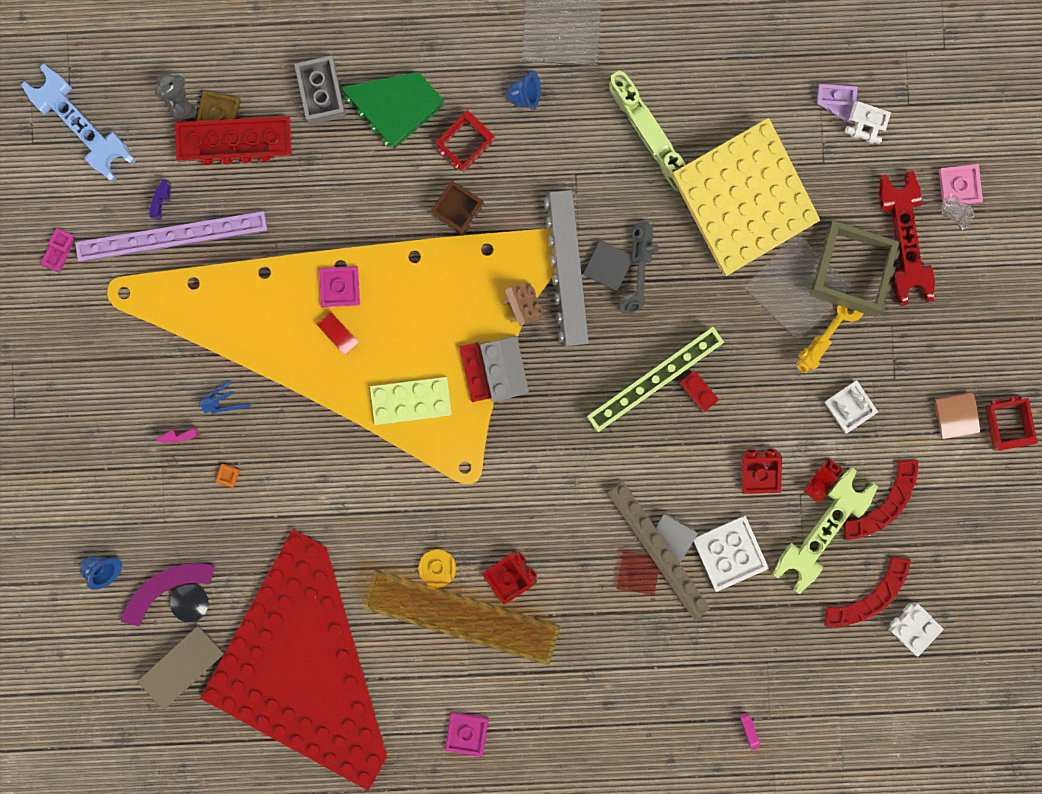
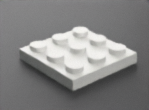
(730, 553)

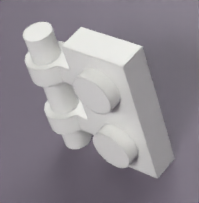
(869, 116)

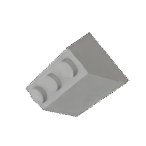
(504, 368)

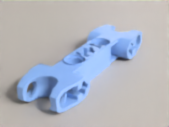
(54, 97)

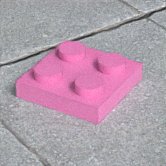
(962, 182)

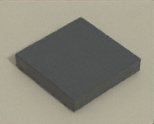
(608, 266)

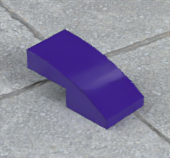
(161, 194)

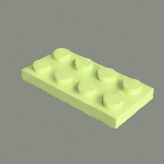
(410, 400)

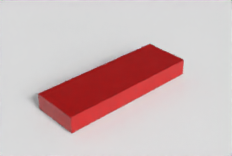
(474, 372)

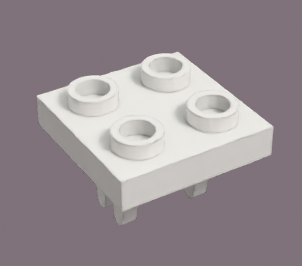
(851, 407)

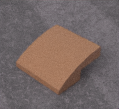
(957, 415)

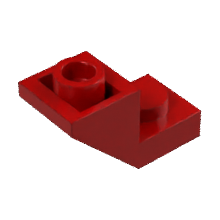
(823, 480)

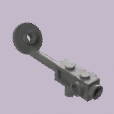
(641, 254)

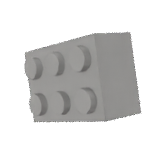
(320, 90)

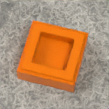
(227, 475)

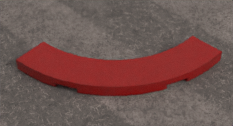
(889, 508)
(875, 601)

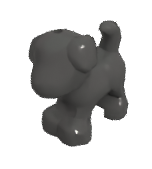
(172, 92)

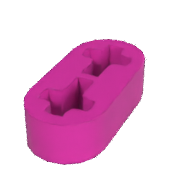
(749, 731)

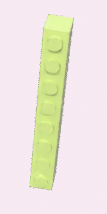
(655, 379)

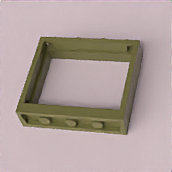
(843, 299)

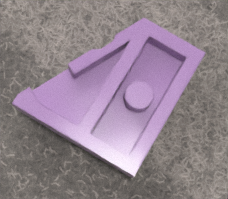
(837, 99)

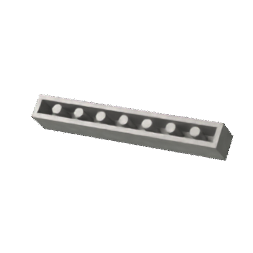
(566, 268)

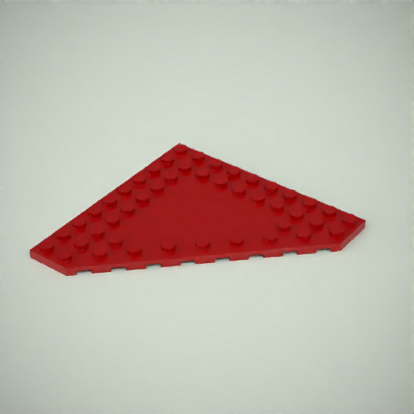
(299, 670)

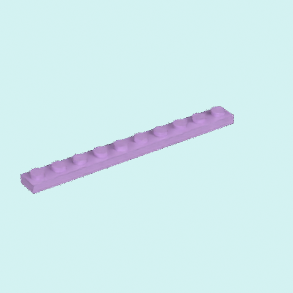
(171, 236)

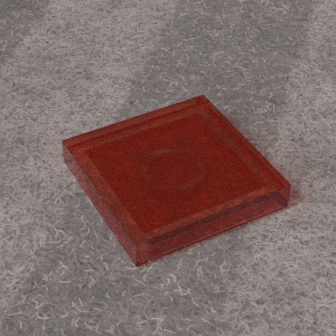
(637, 573)

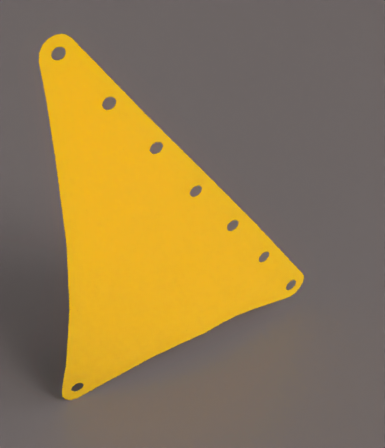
(404, 328)

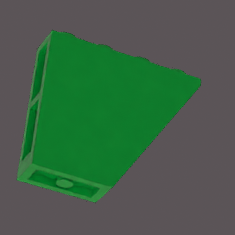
(395, 105)

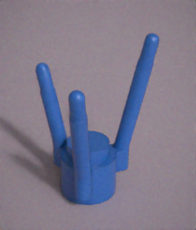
(211, 402)

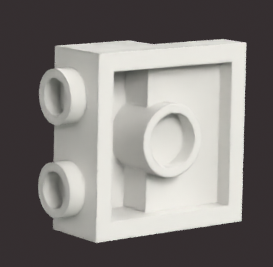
(915, 628)

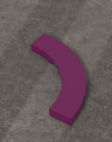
(161, 583)

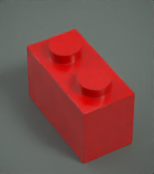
(698, 391)

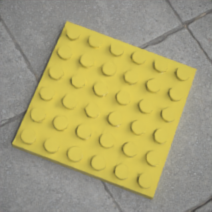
(745, 197)

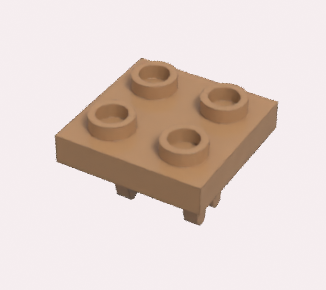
(524, 304)

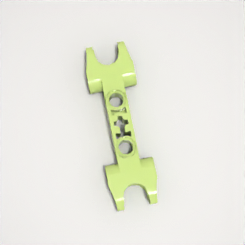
(646, 126)
(845, 501)

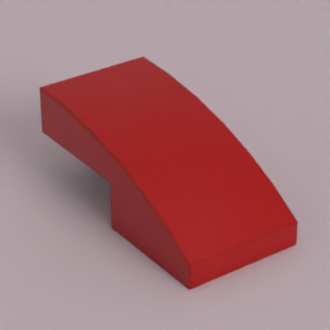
(337, 333)

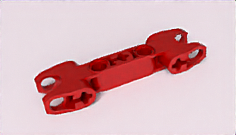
(902, 203)

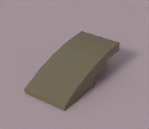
(180, 668)

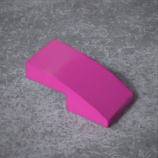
(58, 250)
(174, 436)

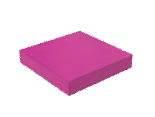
(339, 287)
(466, 734)

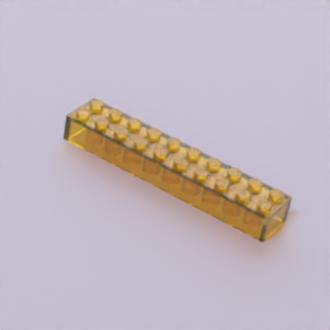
(461, 617)

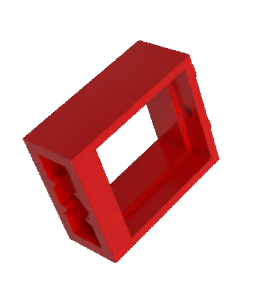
(478, 127)
(1027, 422)

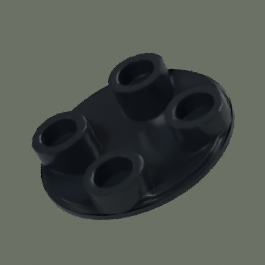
(189, 602)

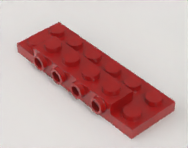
(233, 140)

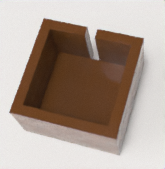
(457, 207)

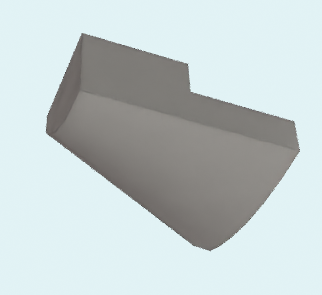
(676, 535)

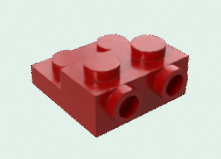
(761, 471)
(510, 577)

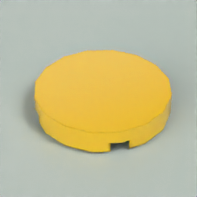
(437, 568)

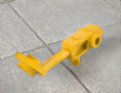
(811, 355)

